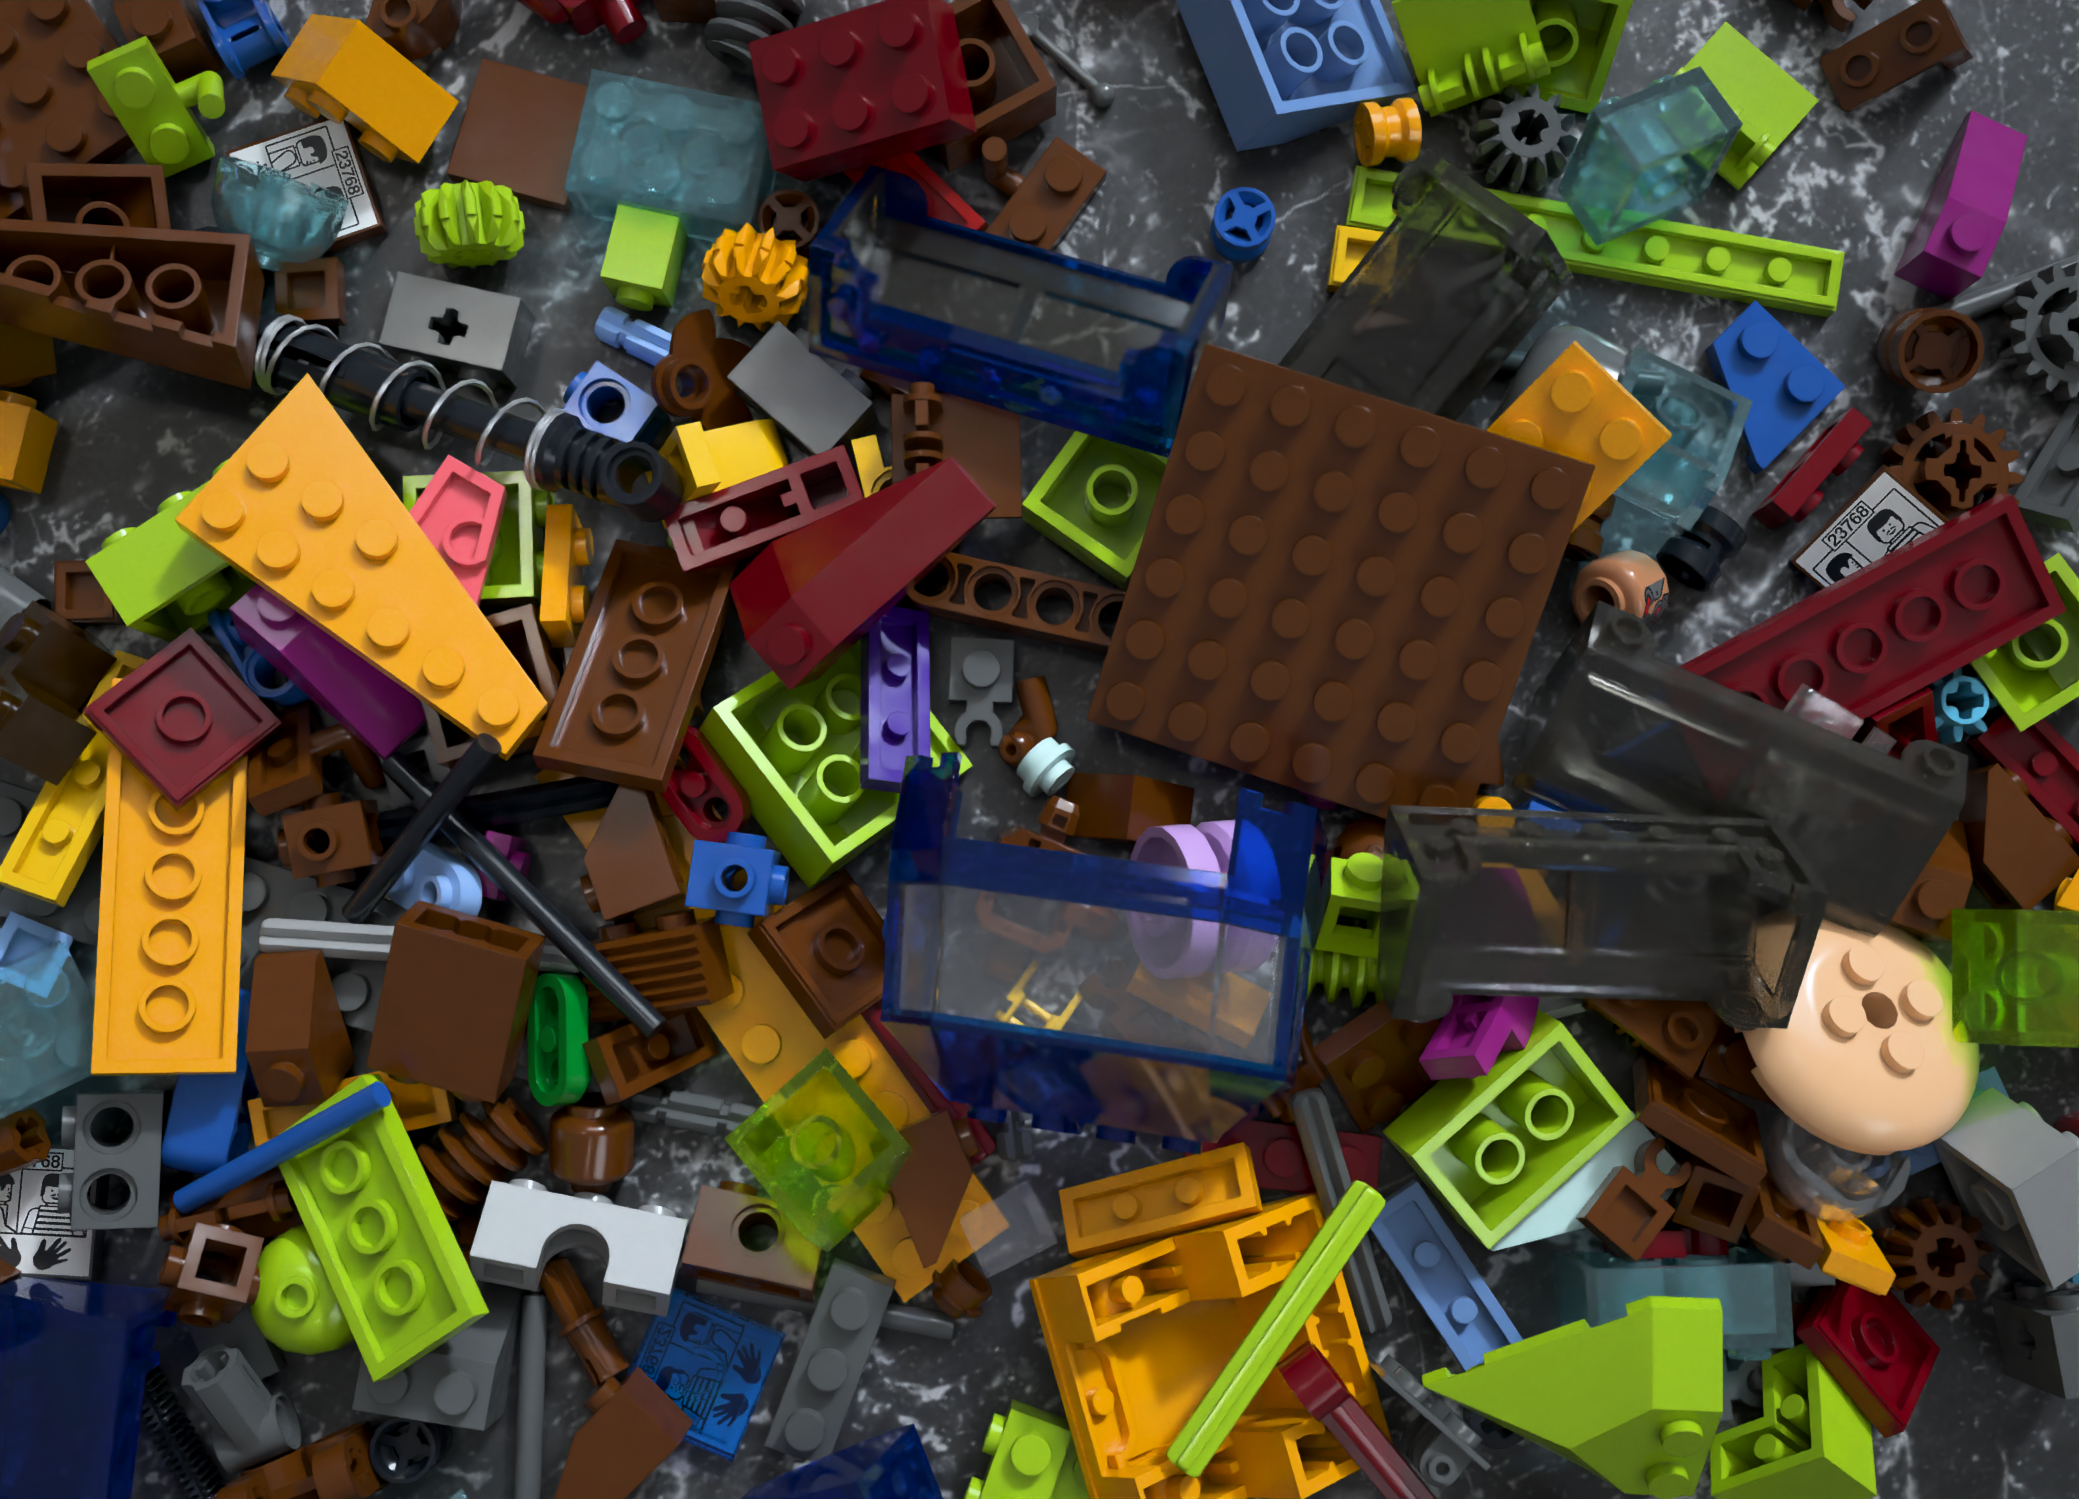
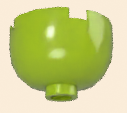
(296, 1299)

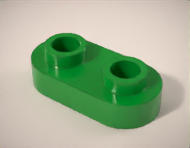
(555, 1039)

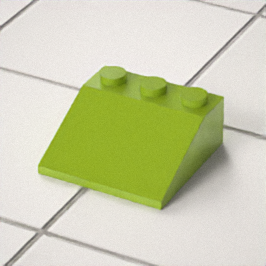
(802, 765)

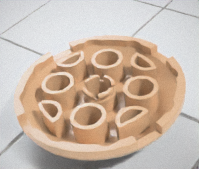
(1869, 1045)

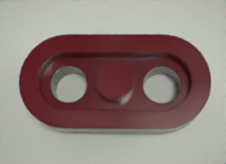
(696, 787)

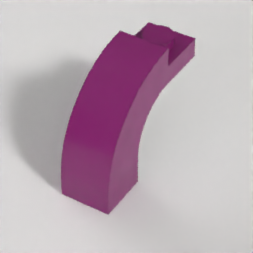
(1476, 1033)

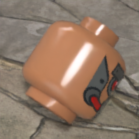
(1624, 581)

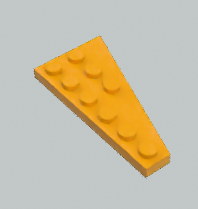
(338, 546)

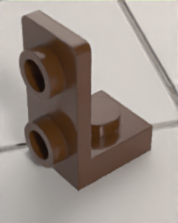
(1895, 53)

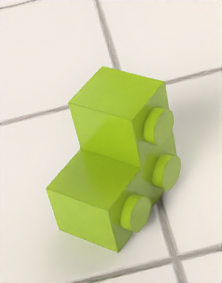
(1806, 1443)

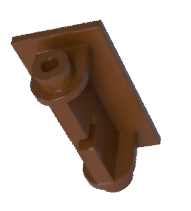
(257, 1208)

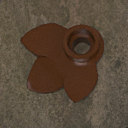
(703, 368)

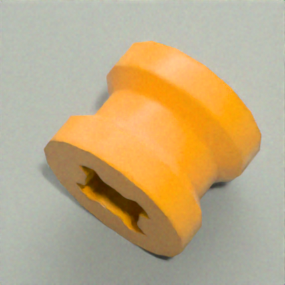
(1387, 131)

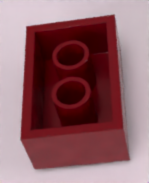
(862, 87)

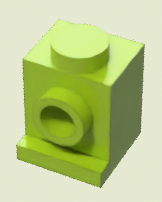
(1354, 891)

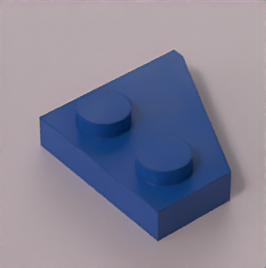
(1777, 374)

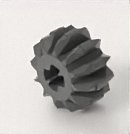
(1531, 119)

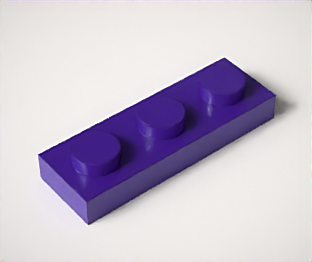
(894, 697)

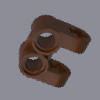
(325, 1469)

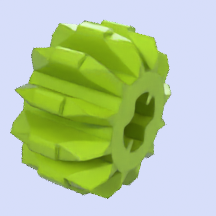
(469, 224)

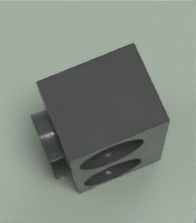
(133, 1159)

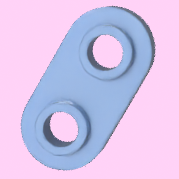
(439, 880)

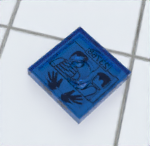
(710, 1367)

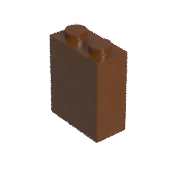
(455, 1002)

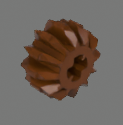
(1948, 1271)

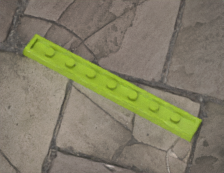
(1657, 254)

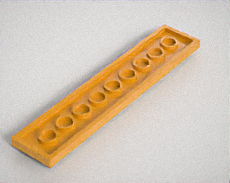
(776, 1040)

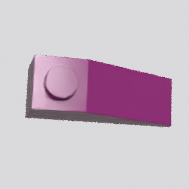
(1965, 209)
(329, 673)

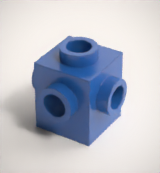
(714, 872)

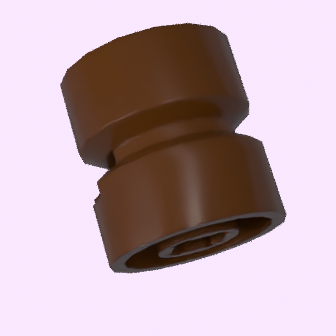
(1930, 349)

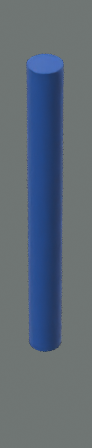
(282, 1147)

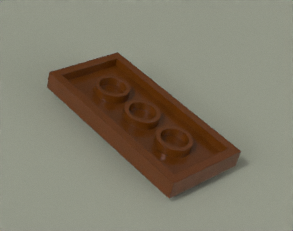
(636, 668)

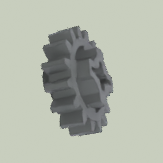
(2047, 343)

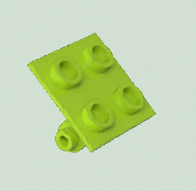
(1469, 48)
(1758, 93)

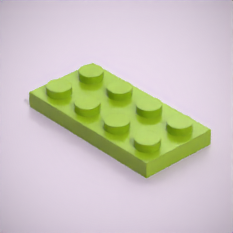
(383, 1239)

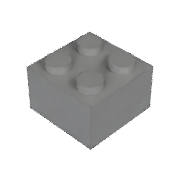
(2017, 1182)

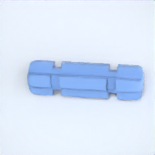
(637, 337)

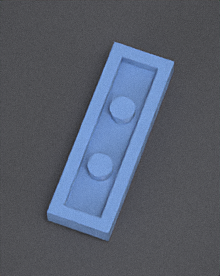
(1441, 1276)

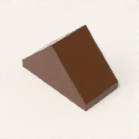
(1125, 805)

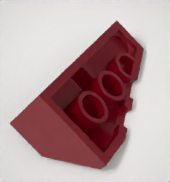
(840, 575)

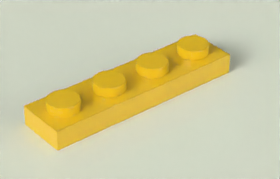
(65, 817)

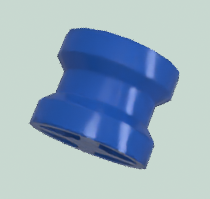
(1247, 212)

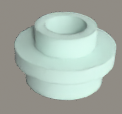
(1046, 767)

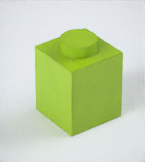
(644, 258)

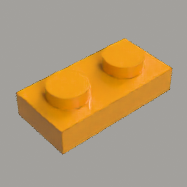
(562, 593)

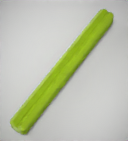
(1275, 1329)

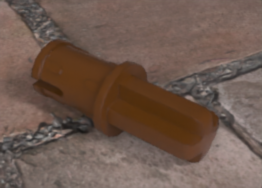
(582, 1323)

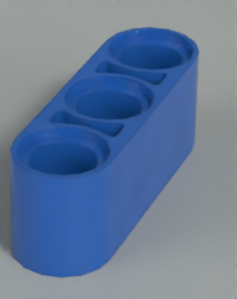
(211, 1112)

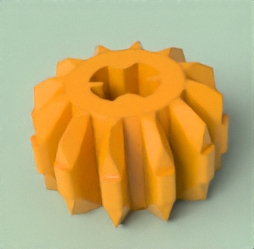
(755, 277)

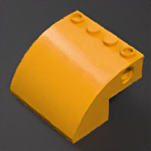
(1151, 1329)

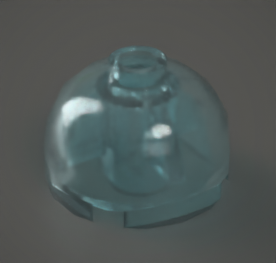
(279, 213)

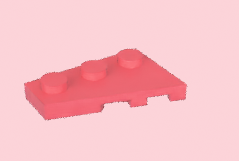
(462, 521)

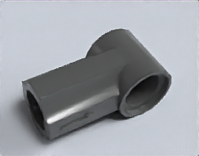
(244, 1416)

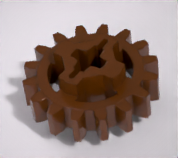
(1958, 464)

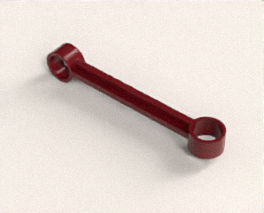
(1331, 1402)

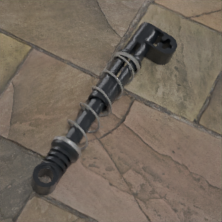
(554, 450)

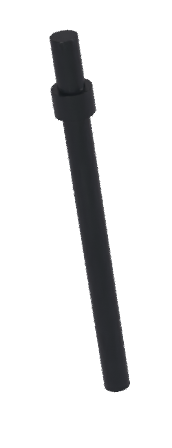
(530, 901)

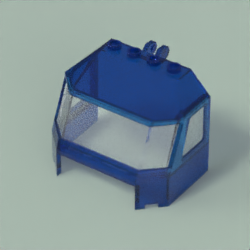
(1100, 978)

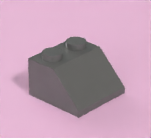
(460, 1380)

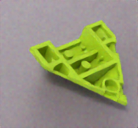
(1615, 1398)

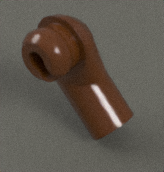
(1034, 725)

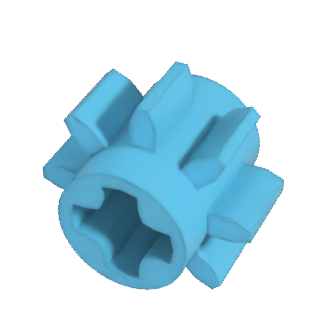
(1971, 703)

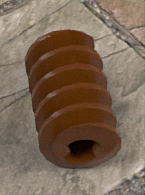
(480, 1154)

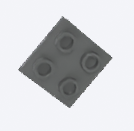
(1438, 1438)

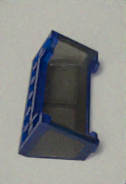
(1009, 317)

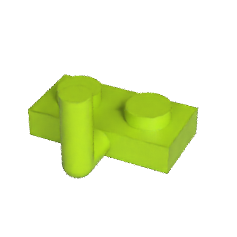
(155, 108)

